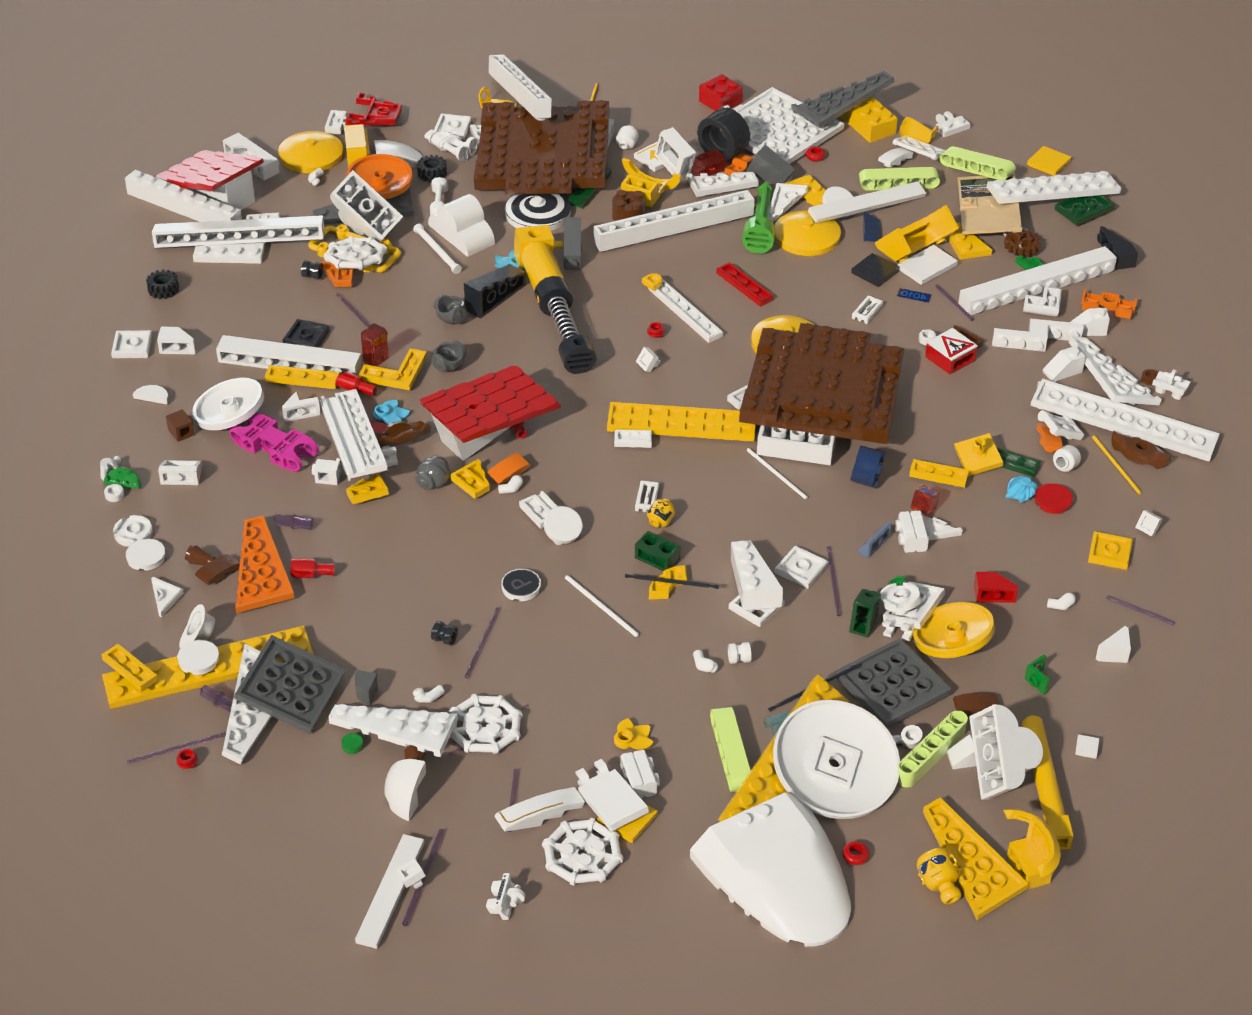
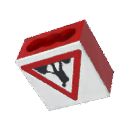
(951, 351)

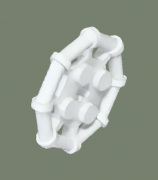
(355, 253)
(484, 738)
(578, 841)

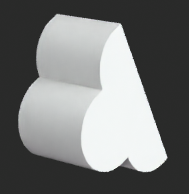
(364, 208)
(463, 225)
(1002, 750)

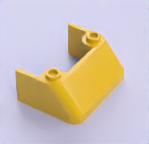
(918, 235)

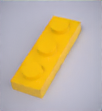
(939, 473)
(129, 667)

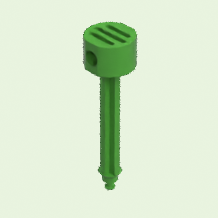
(759, 230)

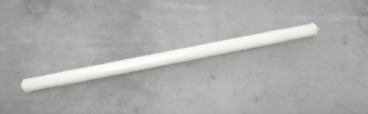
(602, 606)

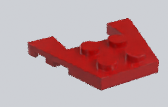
(377, 114)

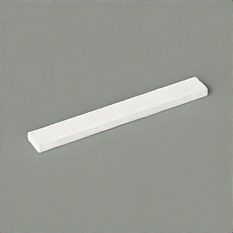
(866, 202)

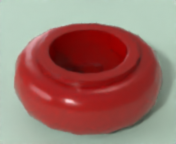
(815, 154)
(856, 859)

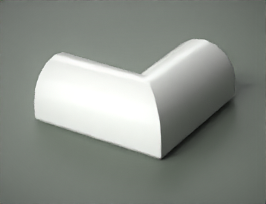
(1045, 305)

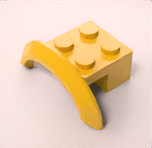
(649, 186)
(1037, 854)

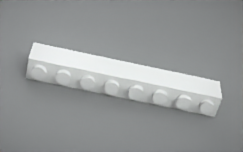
(178, 199)
(265, 353)

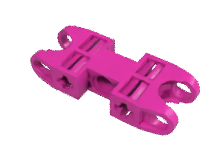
(283, 447)

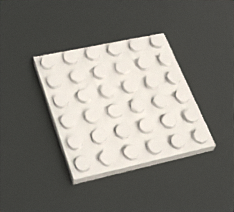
(780, 128)

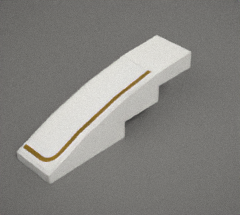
(536, 809)

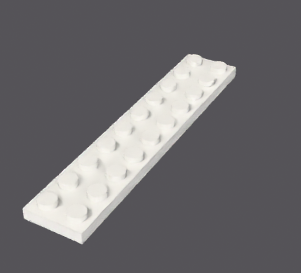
(1125, 419)

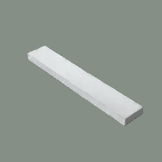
(687, 312)
(388, 893)

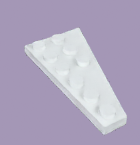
(1113, 379)
(245, 721)
(399, 726)

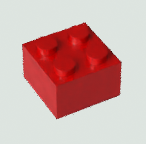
(720, 92)

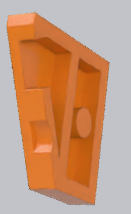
(338, 277)

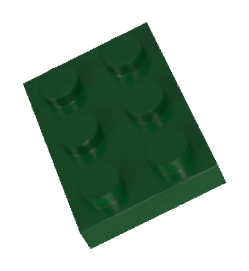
(1085, 208)

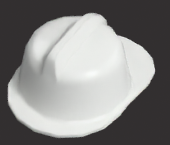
(199, 626)

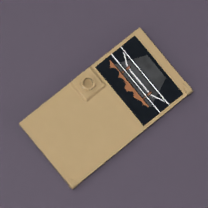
(981, 210)

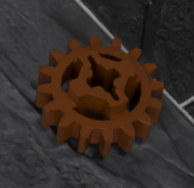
(1022, 243)

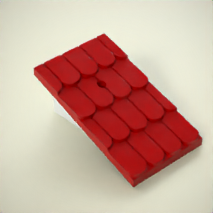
(217, 176)
(485, 408)

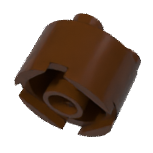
(627, 204)

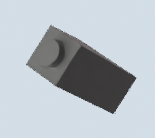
(770, 167)
(572, 242)

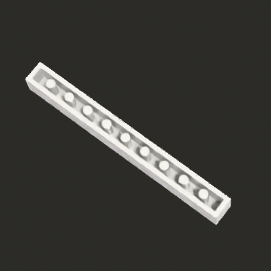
(520, 86)
(673, 220)
(238, 231)
(1032, 281)

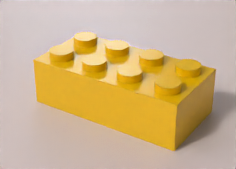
(871, 120)

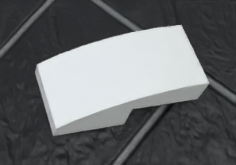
(895, 157)

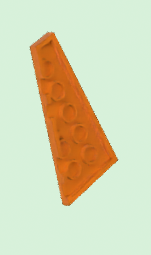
(261, 570)

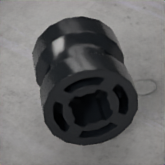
(312, 269)
(444, 633)

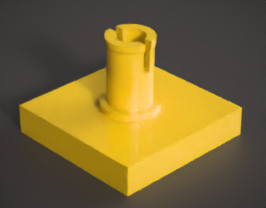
(978, 454)

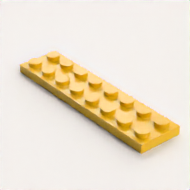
(679, 421)

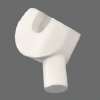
(107, 465)

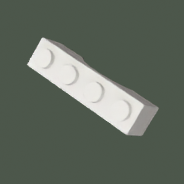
(241, 145)

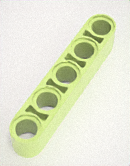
(977, 163)
(892, 177)
(730, 746)
(932, 748)

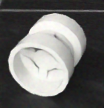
(739, 653)

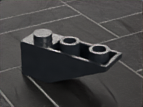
(1121, 248)

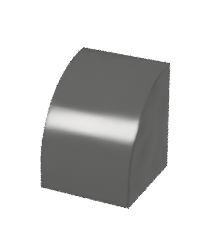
(366, 686)

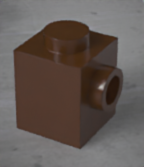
(180, 425)

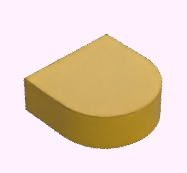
(652, 281)

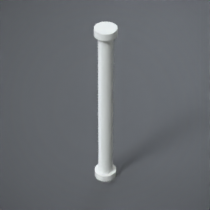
(419, 229)

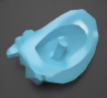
(1021, 488)

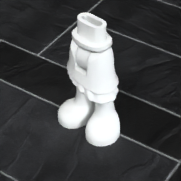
(453, 143)

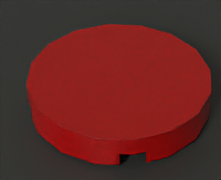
(1053, 498)

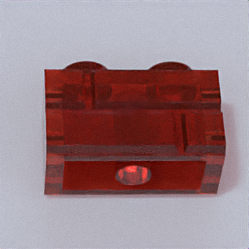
(709, 162)
(374, 345)

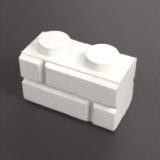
(912, 531)
(639, 773)

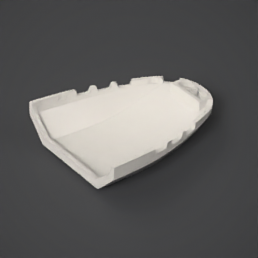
(778, 870)

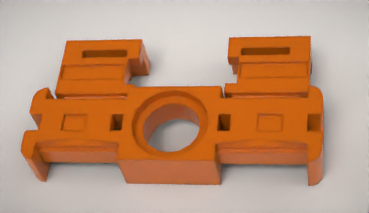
(1123, 308)

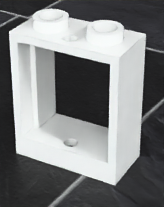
(681, 165)

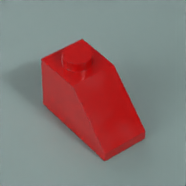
(994, 588)

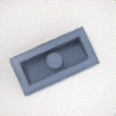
(875, 540)

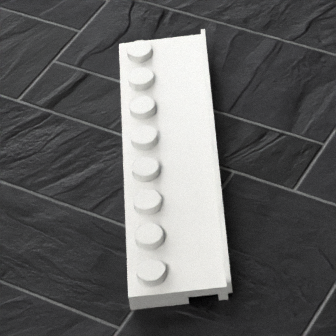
(353, 434)

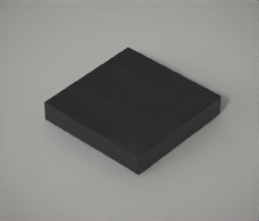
(875, 269)
(306, 333)

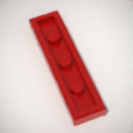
(744, 284)

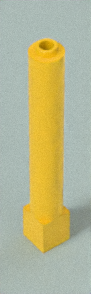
(1048, 788)

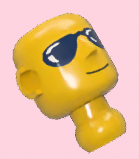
(940, 874)

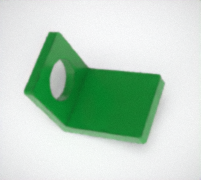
(1036, 677)

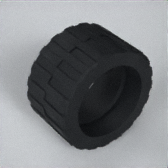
(732, 125)

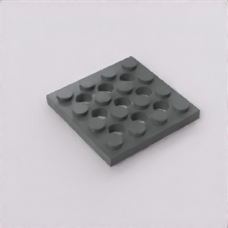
(894, 672)
(295, 695)

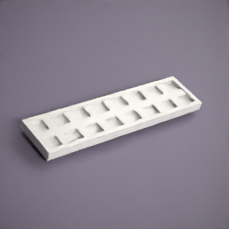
(1053, 187)

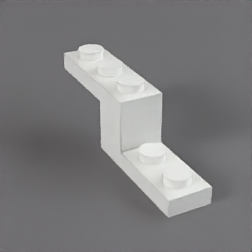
(1037, 334)

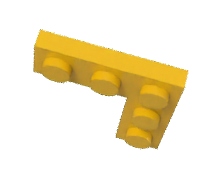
(399, 378)

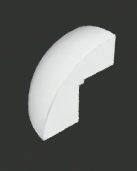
(402, 786)

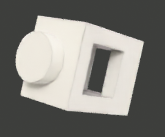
(327, 471)

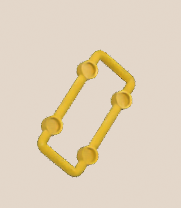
(342, 232)

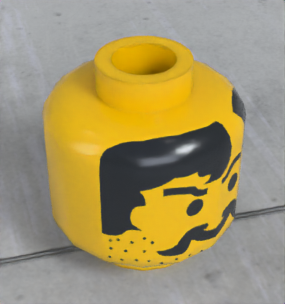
(661, 513)

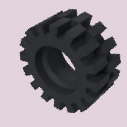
(431, 168)
(162, 284)

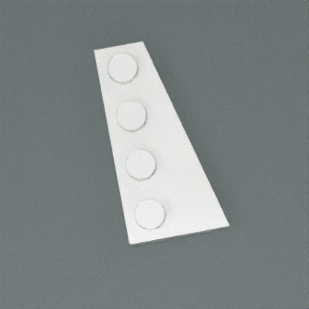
(708, 185)
(230, 253)

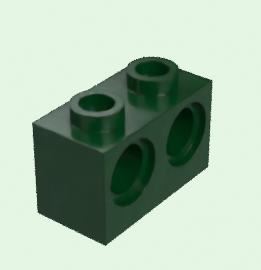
(657, 551)

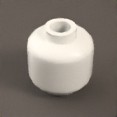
(627, 137)
(1066, 458)

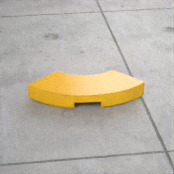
(661, 590)

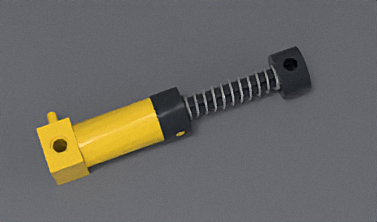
(535, 254)

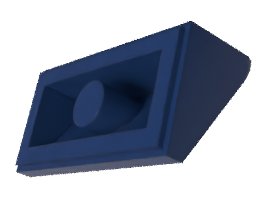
(871, 228)

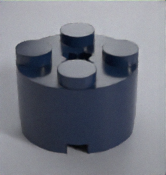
(867, 466)

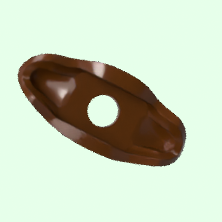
(401, 432)
(1149, 454)

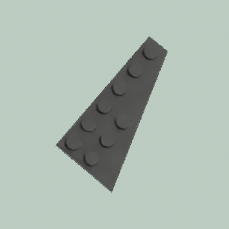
(840, 100)
(401, 203)

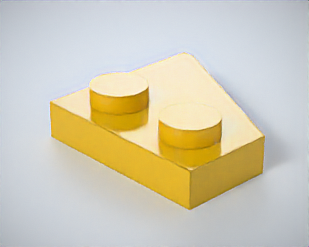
(367, 489)

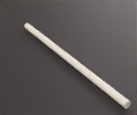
(777, 474)

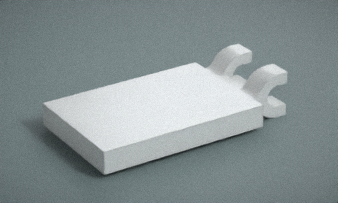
(917, 616)
(610, 796)

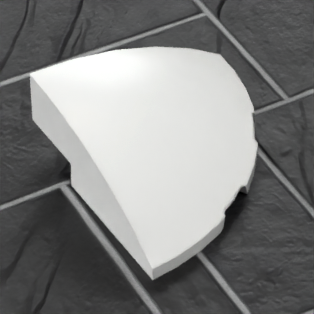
(399, 150)

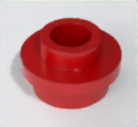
(655, 330)
(187, 759)

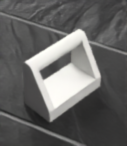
(180, 472)

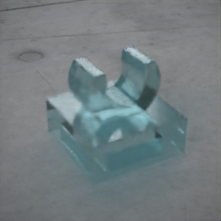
(775, 721)

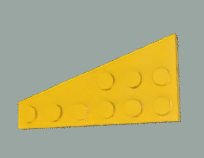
(983, 873)

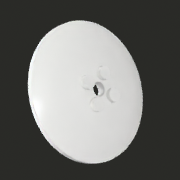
(841, 733)

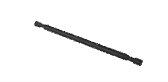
(671, 581)
(801, 692)

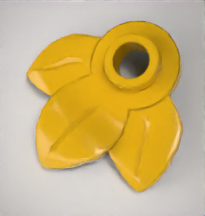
(632, 736)

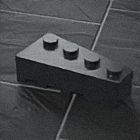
(492, 289)

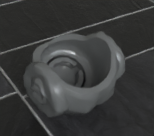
(450, 309)
(448, 356)
(433, 472)

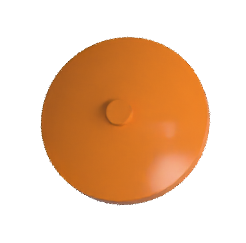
(384, 173)

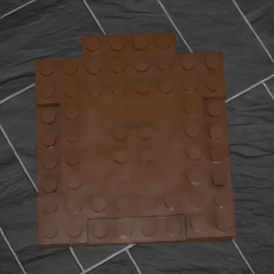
(545, 154)
(823, 383)

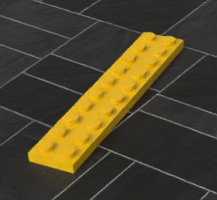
(174, 680)
(762, 780)

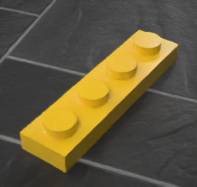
(301, 377)

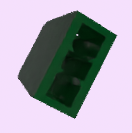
(866, 605)

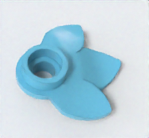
(503, 261)
(390, 412)

